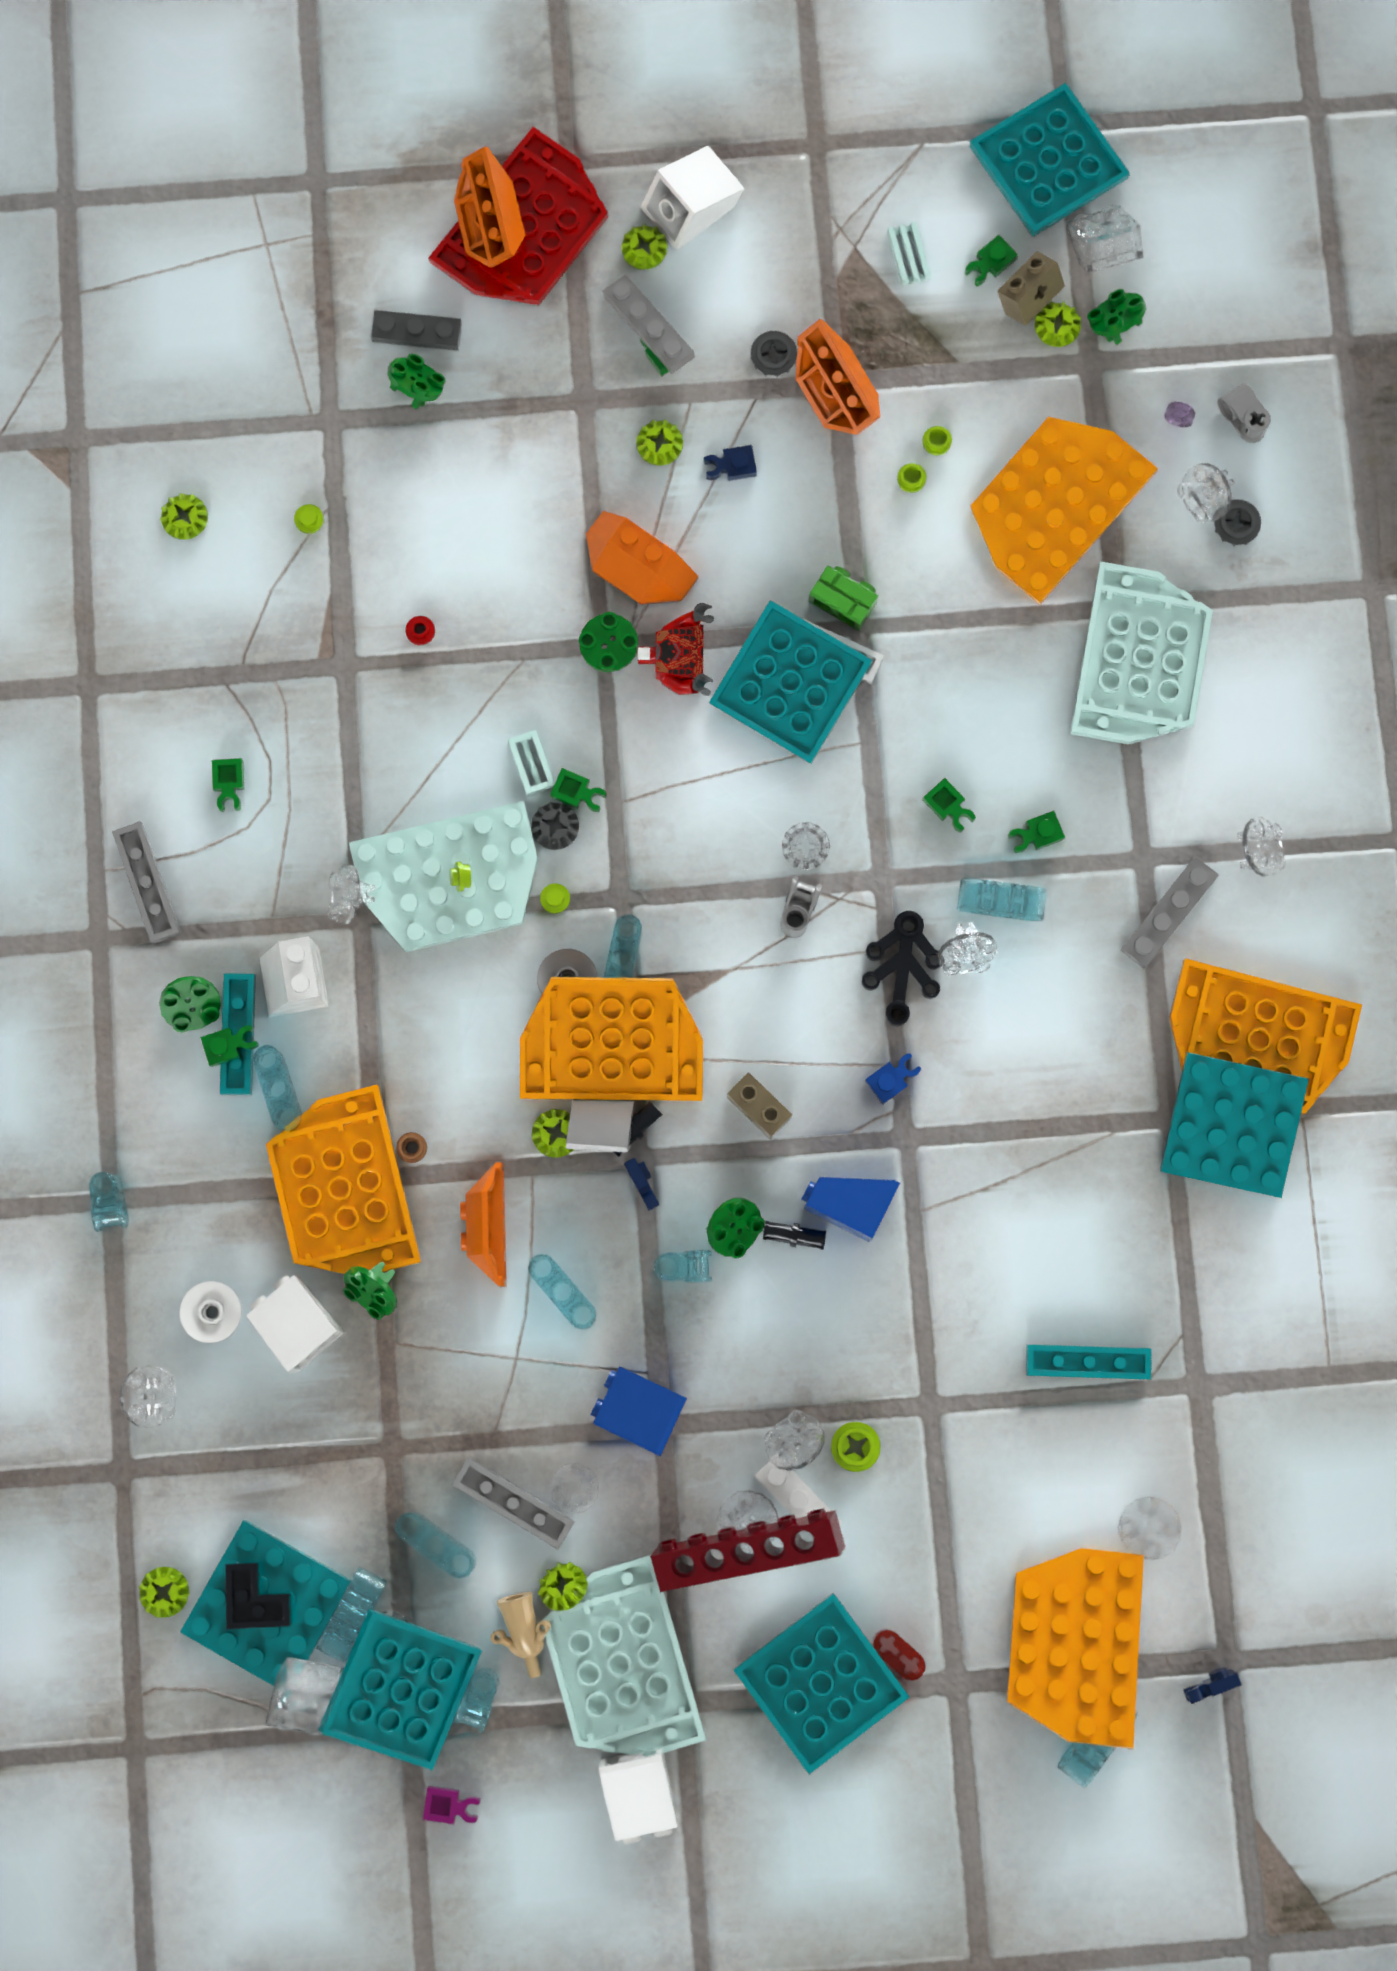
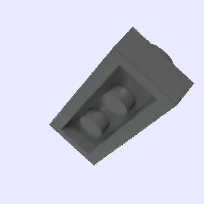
(416, 330)

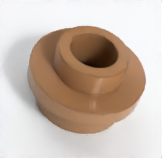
(402, 1145)

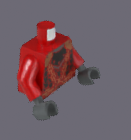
(680, 653)

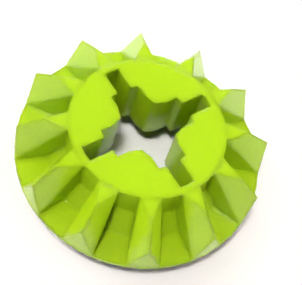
(640, 258)
(1064, 335)
(668, 452)
(181, 529)
(541, 1137)
(870, 1448)
(573, 1591)
(178, 1592)

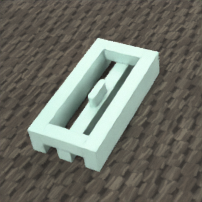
(903, 232)
(539, 787)

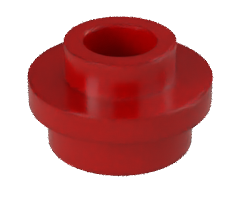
(426, 636)

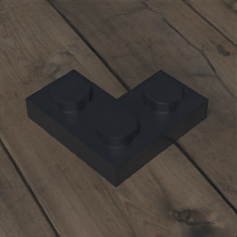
(246, 1606)

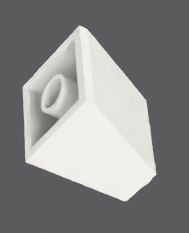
(690, 196)
(293, 977)
(293, 1323)
(638, 1796)

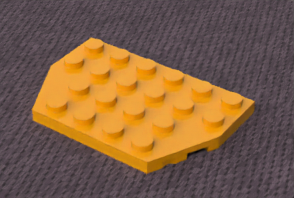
(1057, 501)
(1262, 1024)
(611, 1042)
(343, 1186)
(1078, 1645)

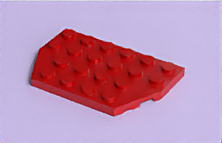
(558, 220)

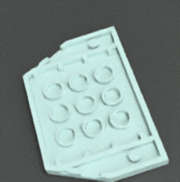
(1140, 657)
(414, 879)
(623, 1665)

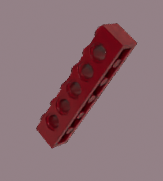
(675, 1574)

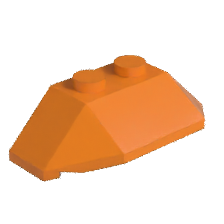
(487, 209)
(835, 381)
(637, 561)
(486, 1224)

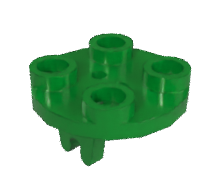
(1117, 315)
(415, 379)
(598, 633)
(176, 1007)
(725, 1237)
(371, 1289)

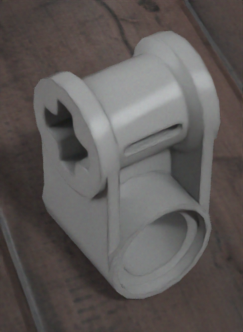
(1245, 413)
(799, 902)

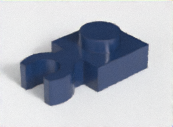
(737, 463)
(640, 1175)
(1219, 1682)

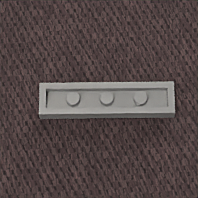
(648, 324)
(146, 882)
(1169, 912)
(513, 1503)

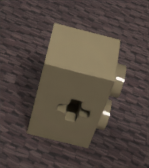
(1031, 288)
(759, 1105)

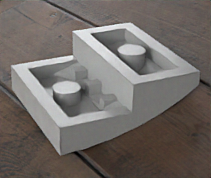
(600, 1125)

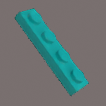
(237, 1012)
(1088, 1362)

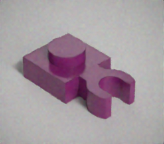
(444, 1805)

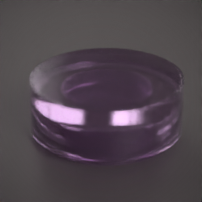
(1179, 414)

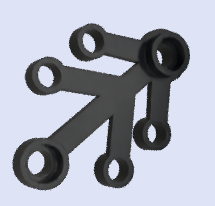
(903, 962)

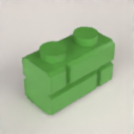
(844, 597)

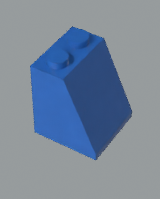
(851, 1202)
(638, 1410)

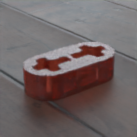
(905, 1649)

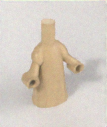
(525, 1633)

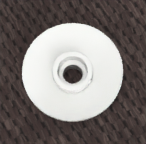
(195, 1312)

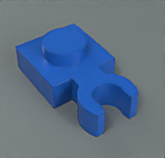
(889, 1080)

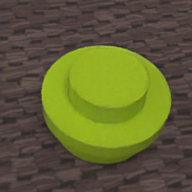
(937, 440)
(911, 478)
(308, 518)
(460, 876)
(555, 898)

